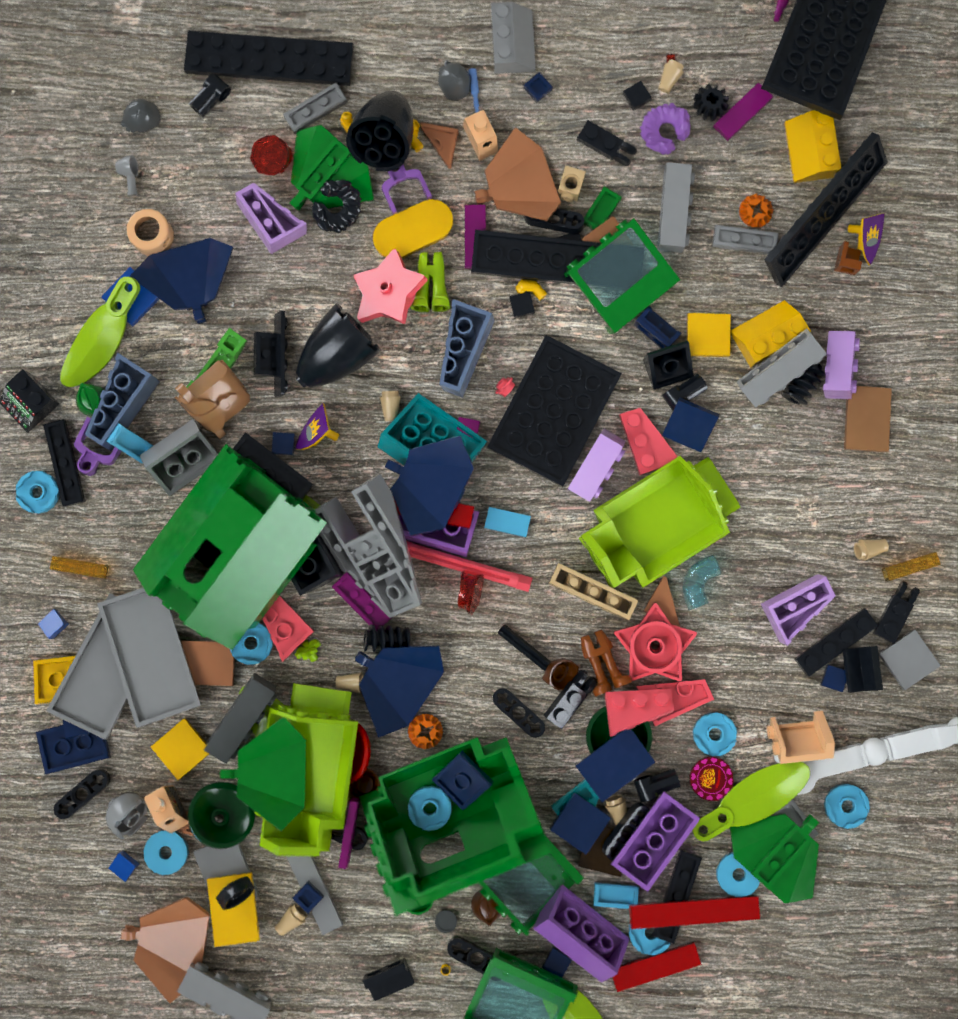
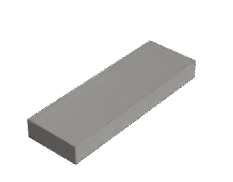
(315, 108)
(744, 239)

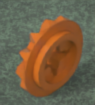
(746, 211)
(427, 721)

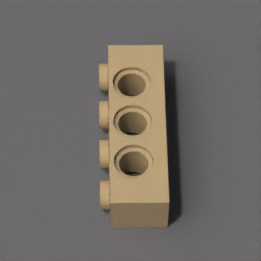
(593, 592)

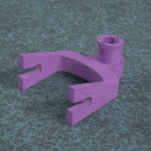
(399, 176)
(89, 457)

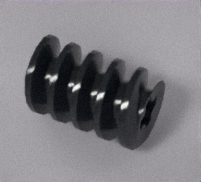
(800, 386)
(386, 638)

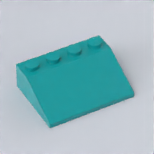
(425, 424)

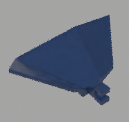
(186, 275)
(431, 484)
(398, 684)

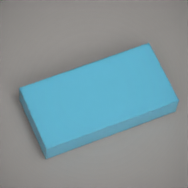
(128, 442)
(507, 522)
(615, 895)

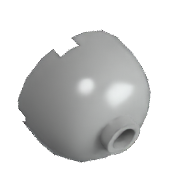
(126, 814)

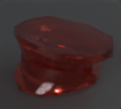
(270, 155)
(470, 592)

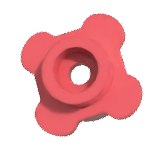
(505, 386)

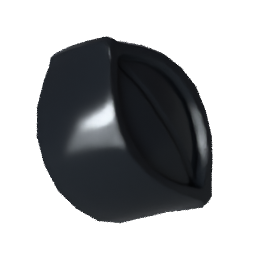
(235, 893)

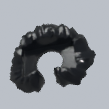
(349, 213)

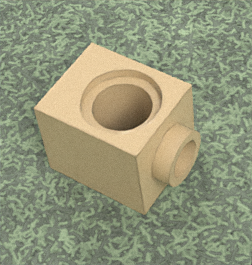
(574, 176)

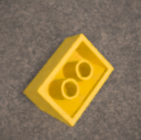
(812, 147)
(768, 332)

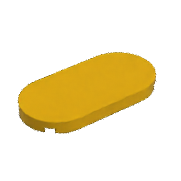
(413, 228)

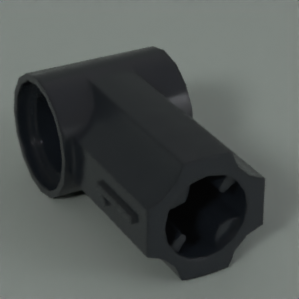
(213, 91)
(687, 391)
(651, 786)

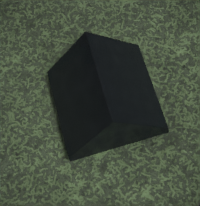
(669, 365)

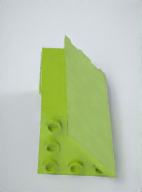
(660, 522)
(330, 737)

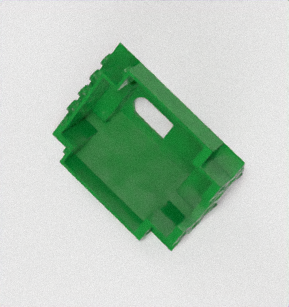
(263, 544)
(496, 829)

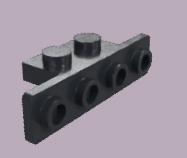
(270, 354)

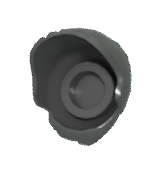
(453, 81)
(140, 116)

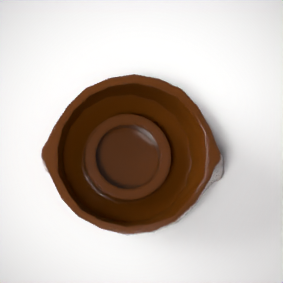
(560, 673)
(366, 783)
(484, 909)

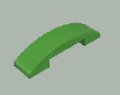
(229, 350)

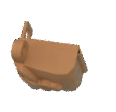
(214, 398)

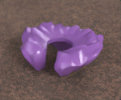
(665, 114)

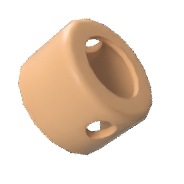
(157, 244)

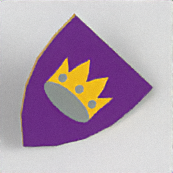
(869, 235)
(315, 430)

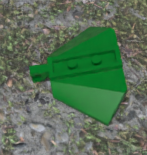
(321, 159)
(272, 773)
(779, 855)

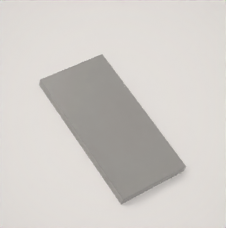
(148, 657)
(92, 687)

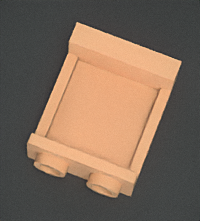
(802, 740)

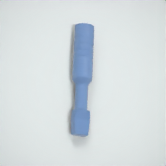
(474, 87)

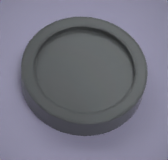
(446, 921)

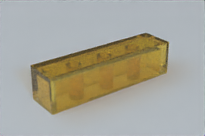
(911, 566)
(79, 567)

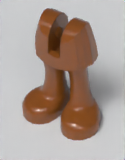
(604, 650)

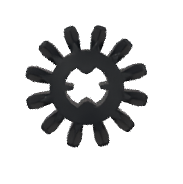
(710, 102)

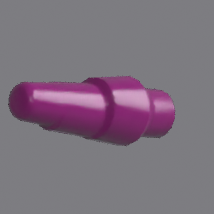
(781, 5)

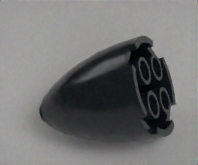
(382, 132)
(334, 349)

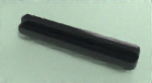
(524, 647)

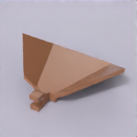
(520, 179)
(169, 943)

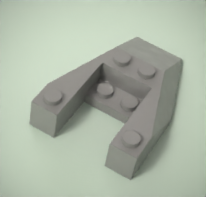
(378, 557)

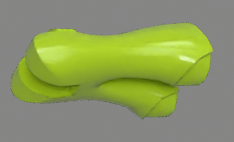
(440, 297)

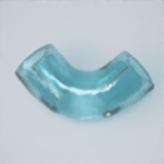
(696, 579)

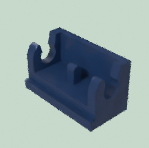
(656, 328)

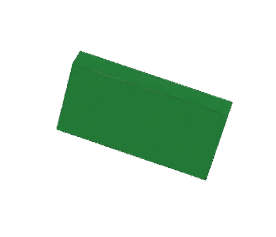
(602, 208)

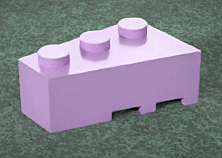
(269, 219)
(841, 365)
(597, 465)
(797, 606)

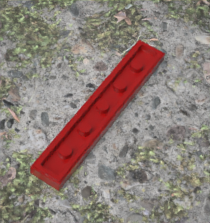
(694, 912)

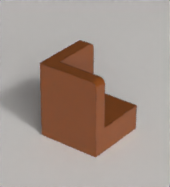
(848, 260)

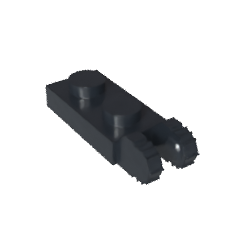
(605, 143)
(896, 614)
(570, 699)

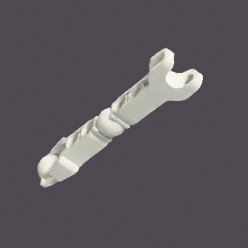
(877, 751)

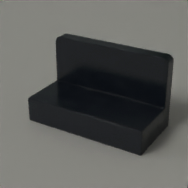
(862, 669)
(388, 979)

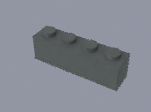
(240, 718)

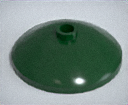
(598, 731)
(222, 801)

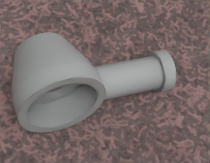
(128, 167)

